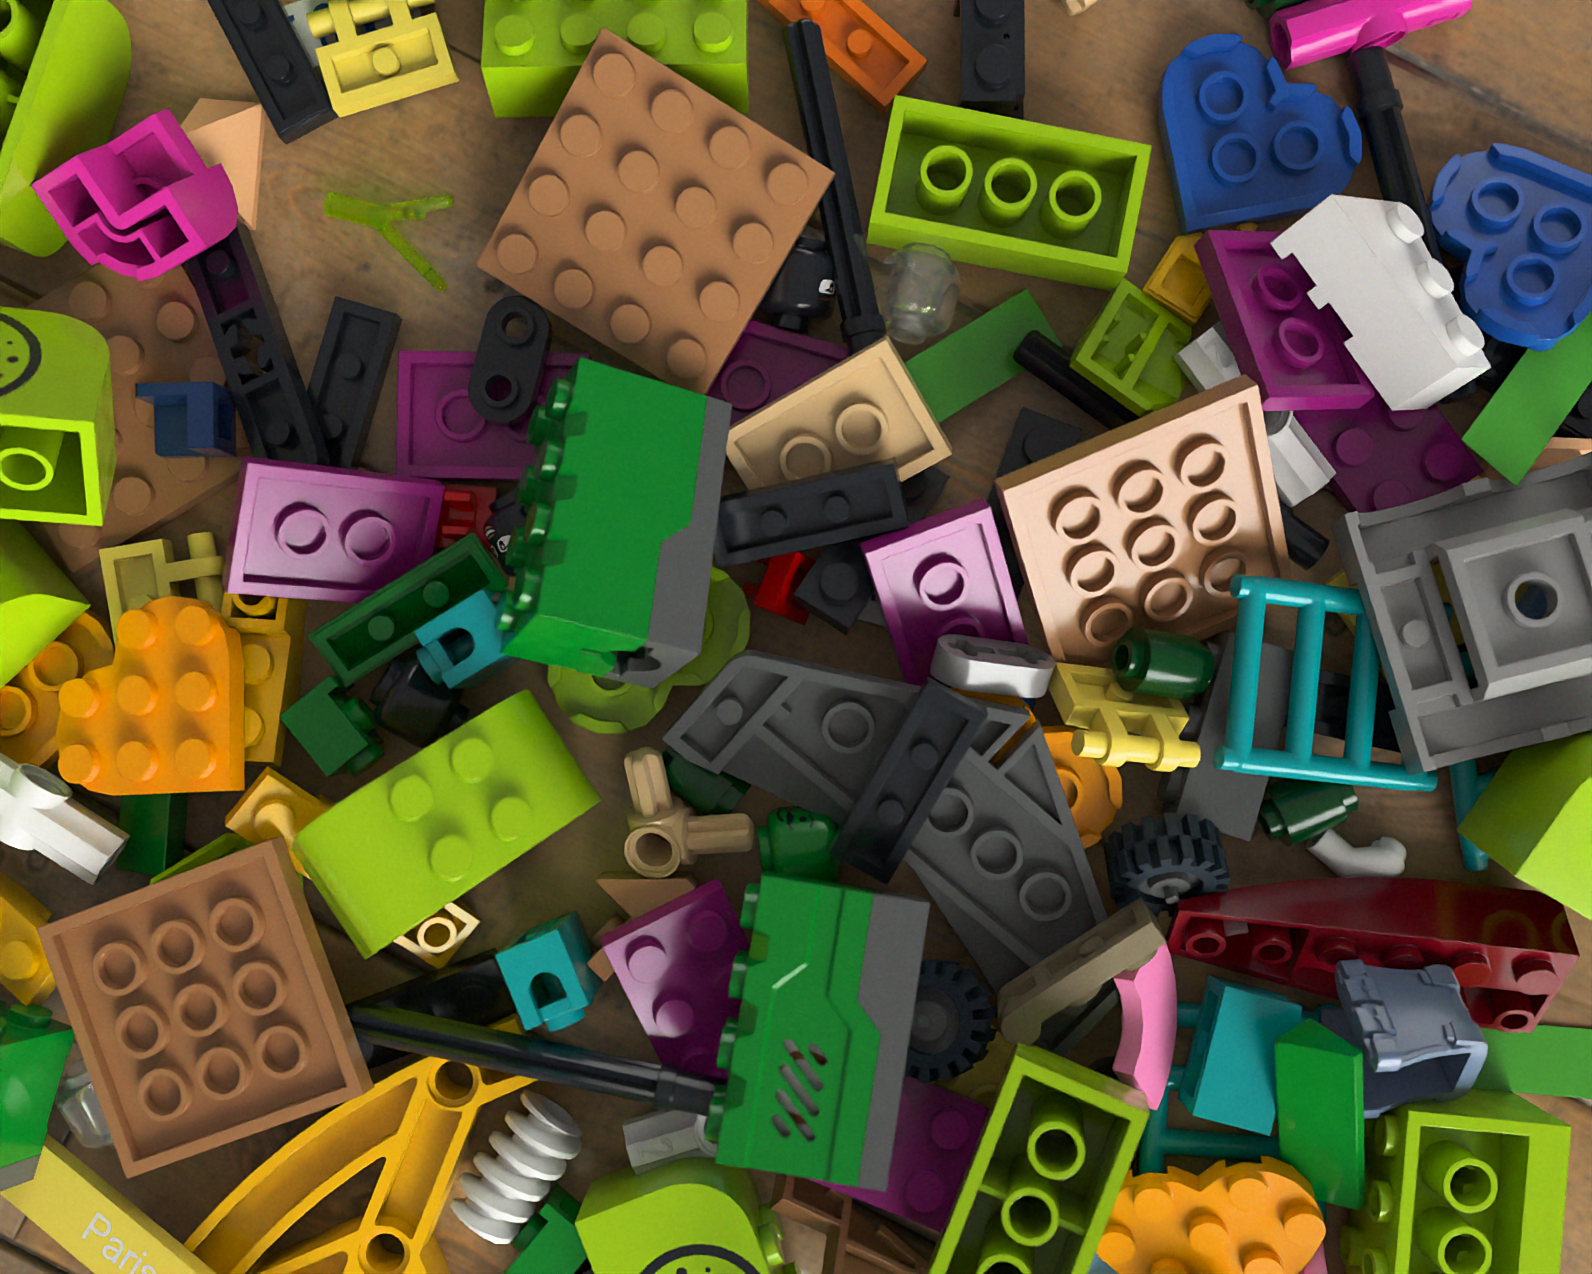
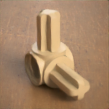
(673, 819)

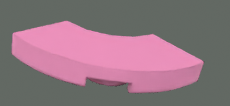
(1147, 1026)

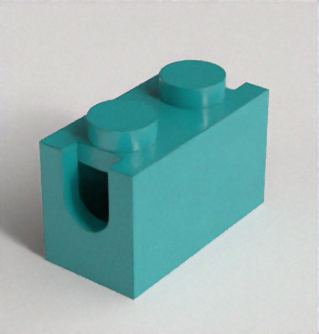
(464, 644)
(550, 972)
(1232, 1054)

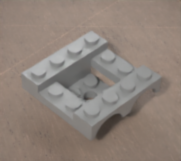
(1488, 543)

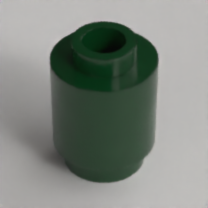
(1162, 663)
(702, 788)
(1304, 808)

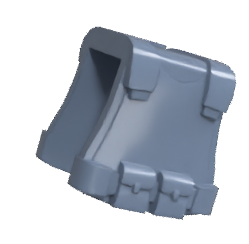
(1410, 1031)

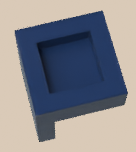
(191, 419)

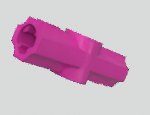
(1337, 26)

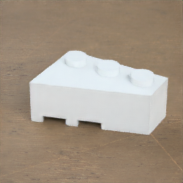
(1389, 296)

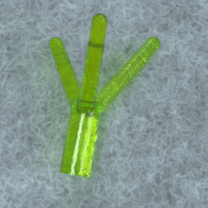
(380, 216)

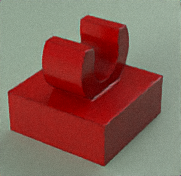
(464, 511)
(779, 584)

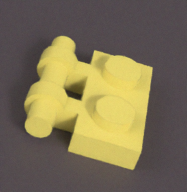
(381, 63)
(149, 572)
(1096, 702)

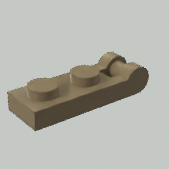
(1078, 971)

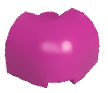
(141, 200)

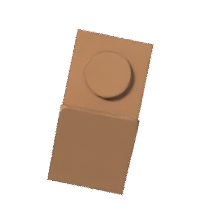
(637, 897)

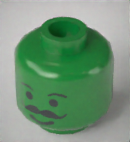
(798, 844)

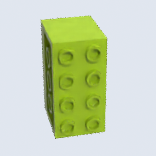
(1461, 1189)

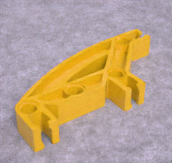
(408, 1118)

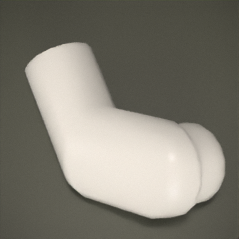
(1381, 859)

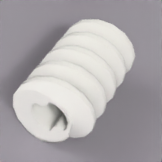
(520, 1171)

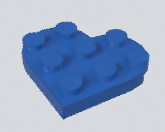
(1246, 140)
(1522, 241)

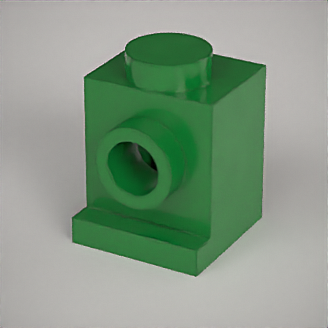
(335, 729)
(549, 1242)

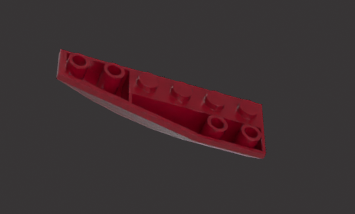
(1500, 941)

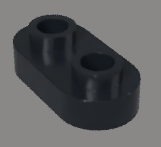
(510, 359)

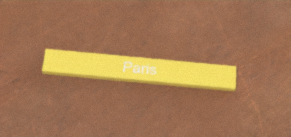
(97, 1220)

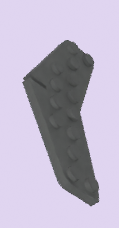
(992, 850)

